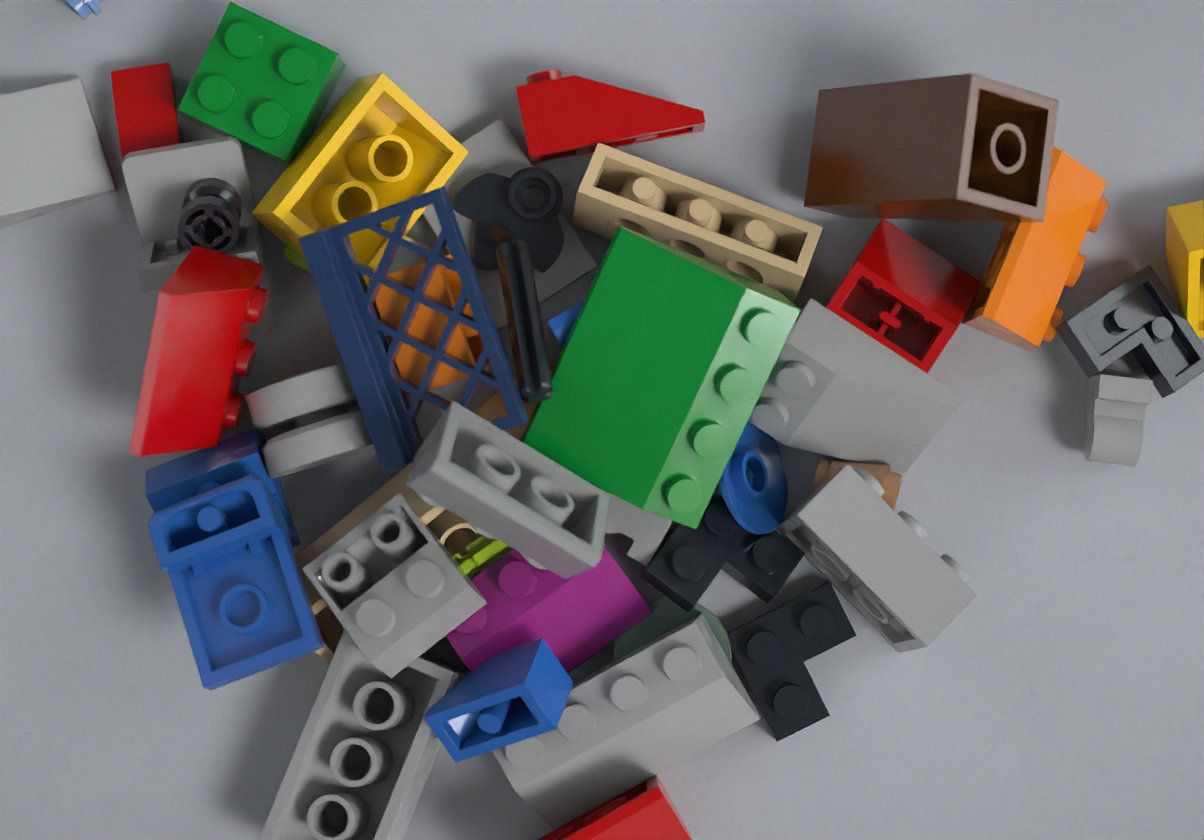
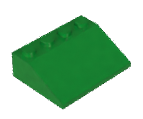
(660, 376)

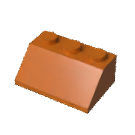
(1039, 258)

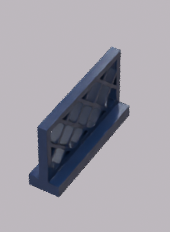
(361, 332)

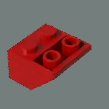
(904, 295)

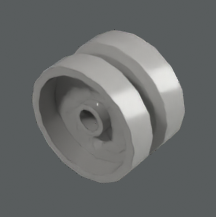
(319, 411)

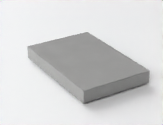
(498, 153)

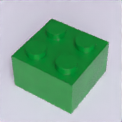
(262, 85)

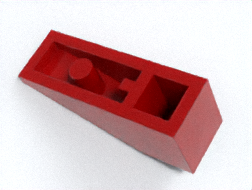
(575, 113)

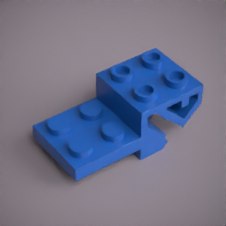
(231, 559)

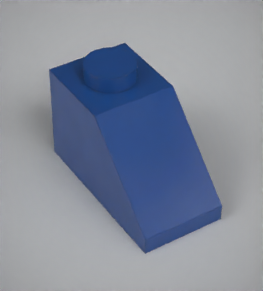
(502, 702)

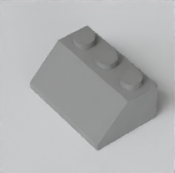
(511, 493)
(878, 559)

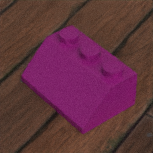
(531, 603)

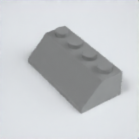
(631, 724)
(362, 751)

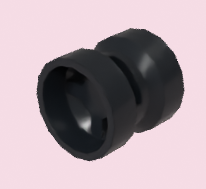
(212, 203)

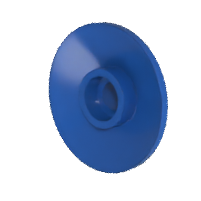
(755, 482)

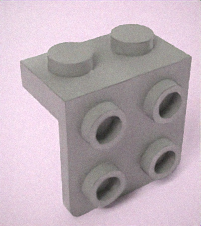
(157, 190)

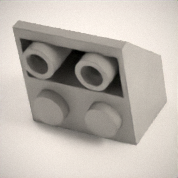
(394, 586)

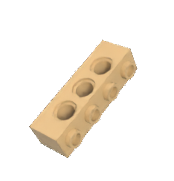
(695, 219)

